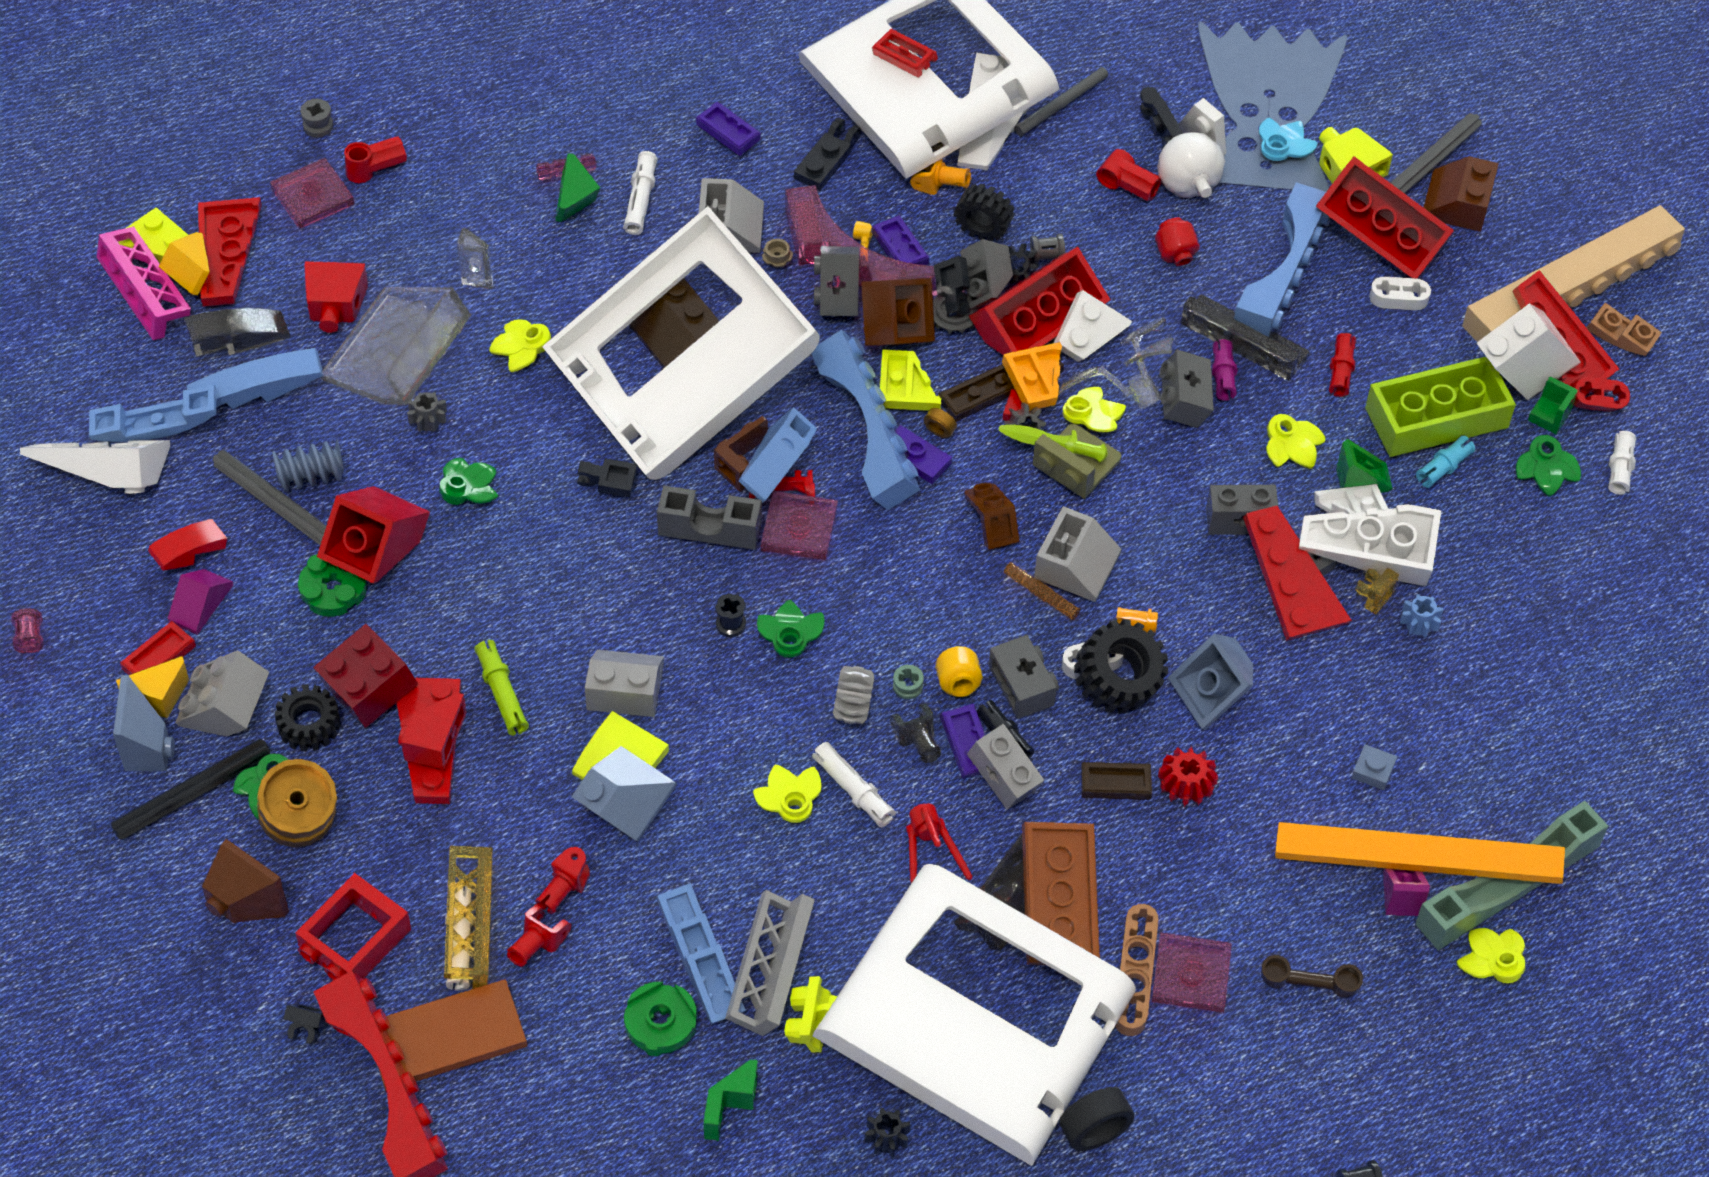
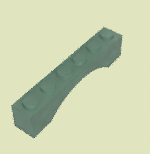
(1473, 902)

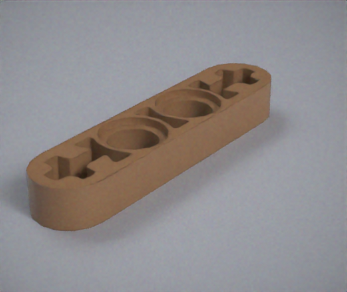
(1138, 969)

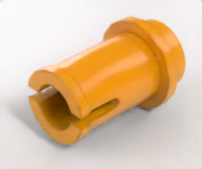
(1148, 619)

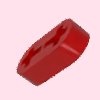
(1599, 388)

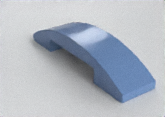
(154, 421)

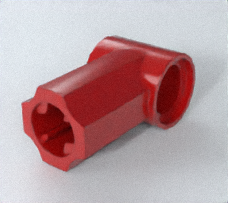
(365, 159)
(1122, 171)

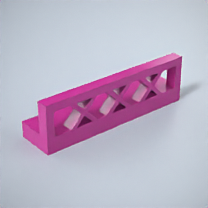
(132, 280)

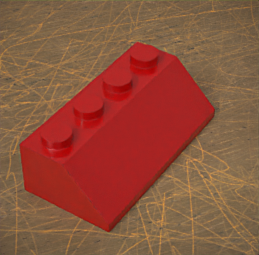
(1384, 218)
(1038, 305)

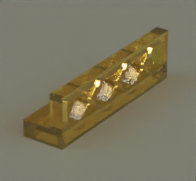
(480, 921)

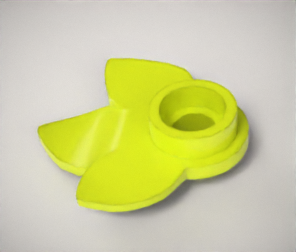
(520, 343)
(1092, 410)
(1295, 444)
(788, 790)
(1494, 955)

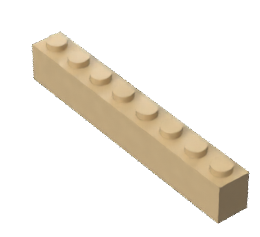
(1588, 268)

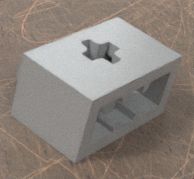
(1005, 766)

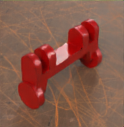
(796, 483)

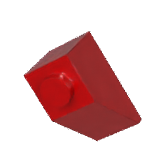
(433, 732)

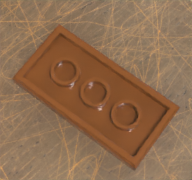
(1061, 881)
(457, 1030)

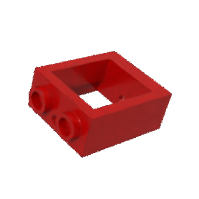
(373, 902)

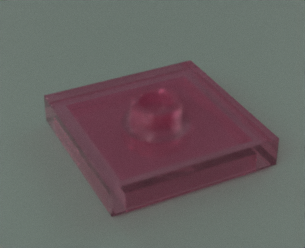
(312, 193)
(799, 525)
(1191, 972)

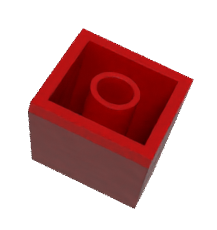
(371, 532)

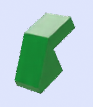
(733, 1091)

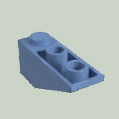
(777, 453)

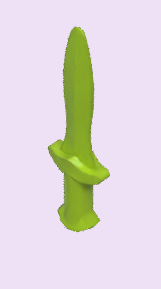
(1030, 435)

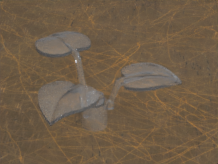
(1141, 385)

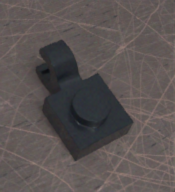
(951, 280)
(612, 478)

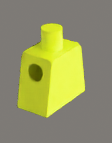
(1341, 148)

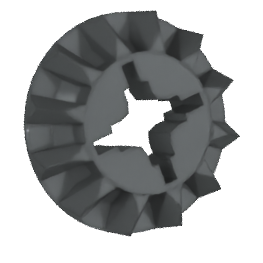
(952, 323)

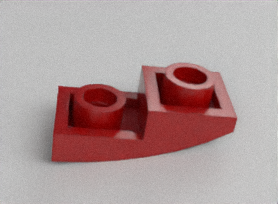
(180, 546)

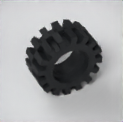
(984, 212)
(307, 701)

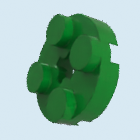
(329, 602)
(657, 1037)

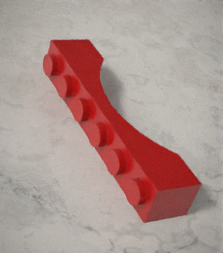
(409, 1140)

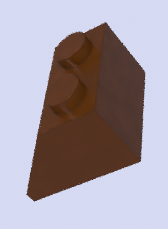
(1462, 192)
(898, 311)

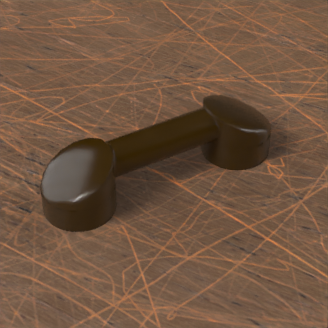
(1344, 983)

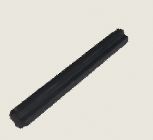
(189, 789)

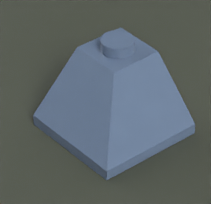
(1213, 678)
(140, 731)
(625, 792)

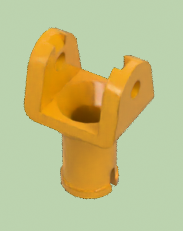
(940, 174)

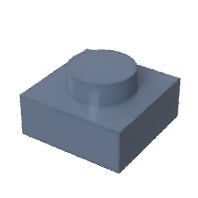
(1374, 767)

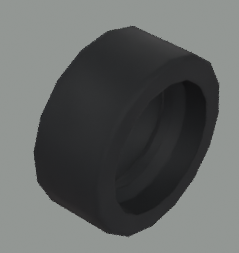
(1096, 1118)

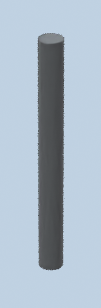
(1061, 101)

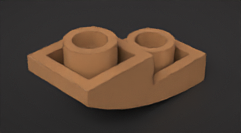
(1631, 335)

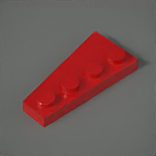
(227, 237)
(1593, 358)
(1293, 580)
(429, 783)

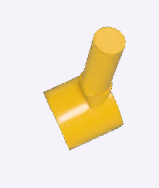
(862, 232)

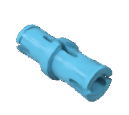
(1445, 461)

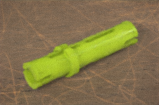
(496, 675)

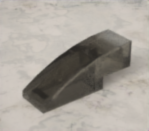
(235, 330)

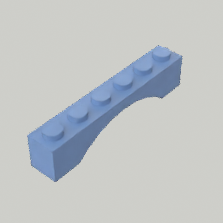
(1264, 300)
(886, 468)

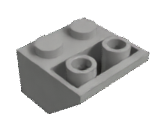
(736, 209)
(1077, 555)
(222, 695)

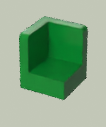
(1554, 405)

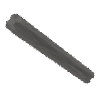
(1437, 153)
(270, 495)

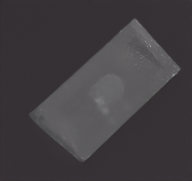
(474, 260)

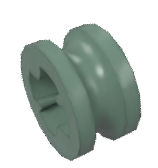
(899, 685)

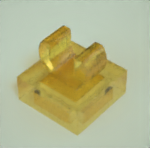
(1379, 591)

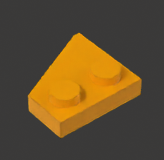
(1035, 374)

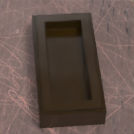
(1116, 780)

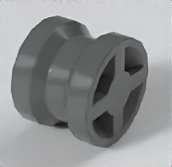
(316, 118)

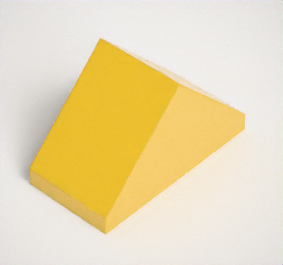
(187, 262)
(162, 684)

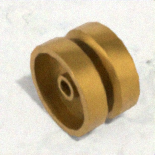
(293, 782)

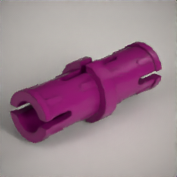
(1224, 369)

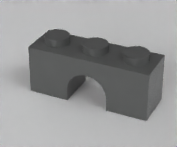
(686, 518)

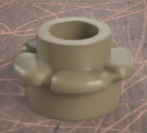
(777, 253)

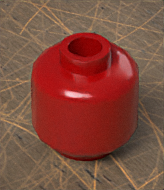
(1177, 241)

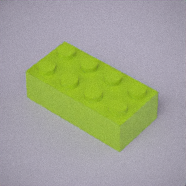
(1439, 406)

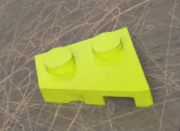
(905, 382)

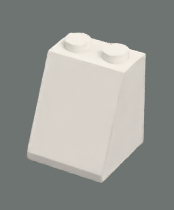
(1528, 351)

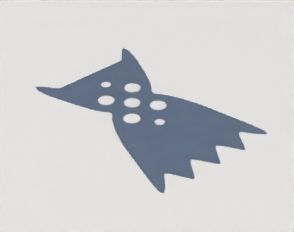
(1297, 75)

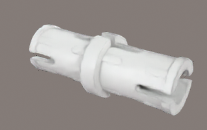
(1622, 462)

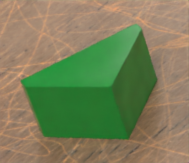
(576, 189)
(1361, 468)

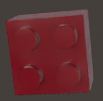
(365, 675)

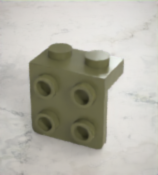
(1072, 470)

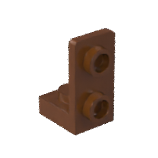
(729, 452)
(996, 514)

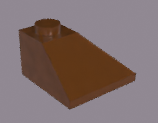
(242, 887)

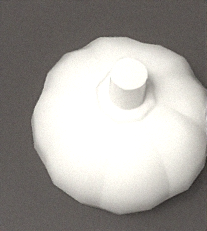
(1191, 165)

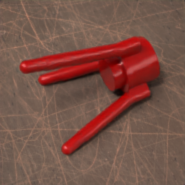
(928, 826)

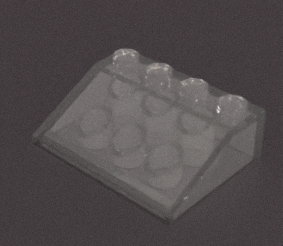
(397, 343)

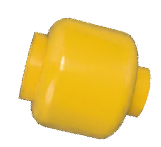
(958, 671)

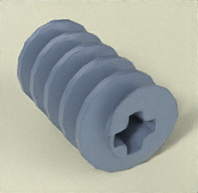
(309, 465)

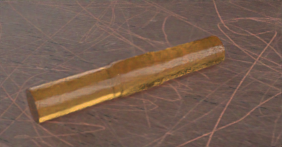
(1042, 591)

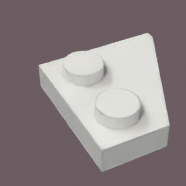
(1207, 120)
(1089, 326)
(1350, 499)

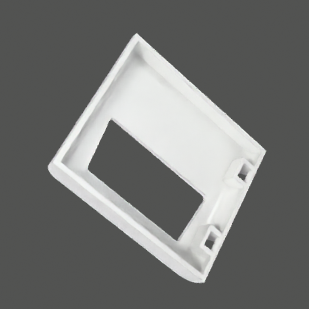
(914, 113)
(713, 376)
(956, 1050)

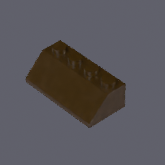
(673, 323)

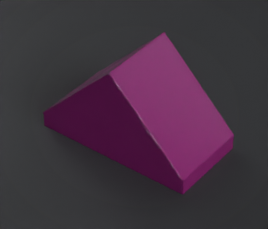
(197, 599)
(1404, 891)

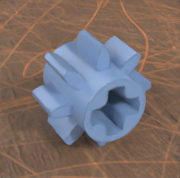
(1421, 615)

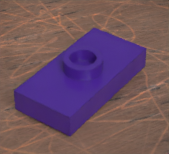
(728, 128)
(899, 241)
(926, 458)
(963, 730)

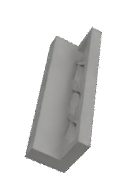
(782, 963)

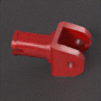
(568, 876)
(537, 936)

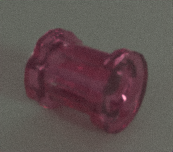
(27, 630)

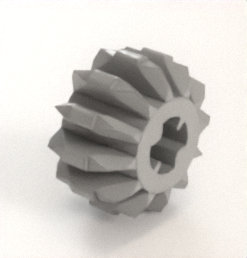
(853, 694)

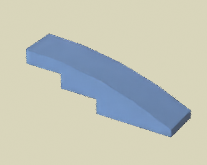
(263, 377)
(698, 951)

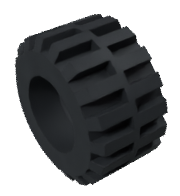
(1139, 650)

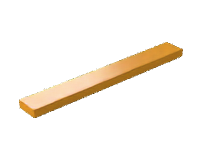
(1420, 853)

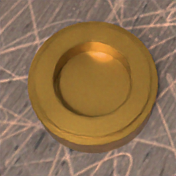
(940, 423)

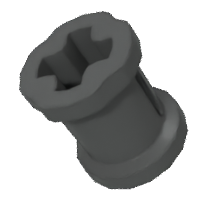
(1056, 243)

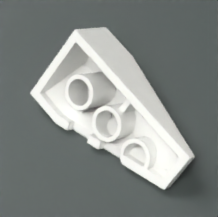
(984, 149)
(119, 466)
(1377, 540)

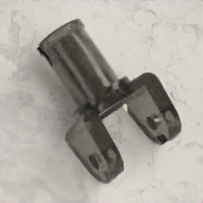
(918, 732)

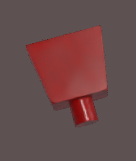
(334, 292)

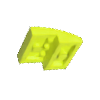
(619, 732)

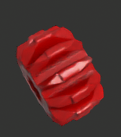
(1188, 776)

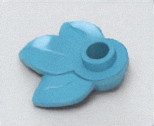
(1284, 140)

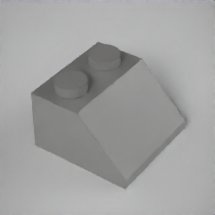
(623, 682)

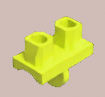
(814, 1003)

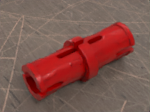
(1342, 364)

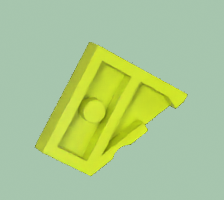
(156, 232)

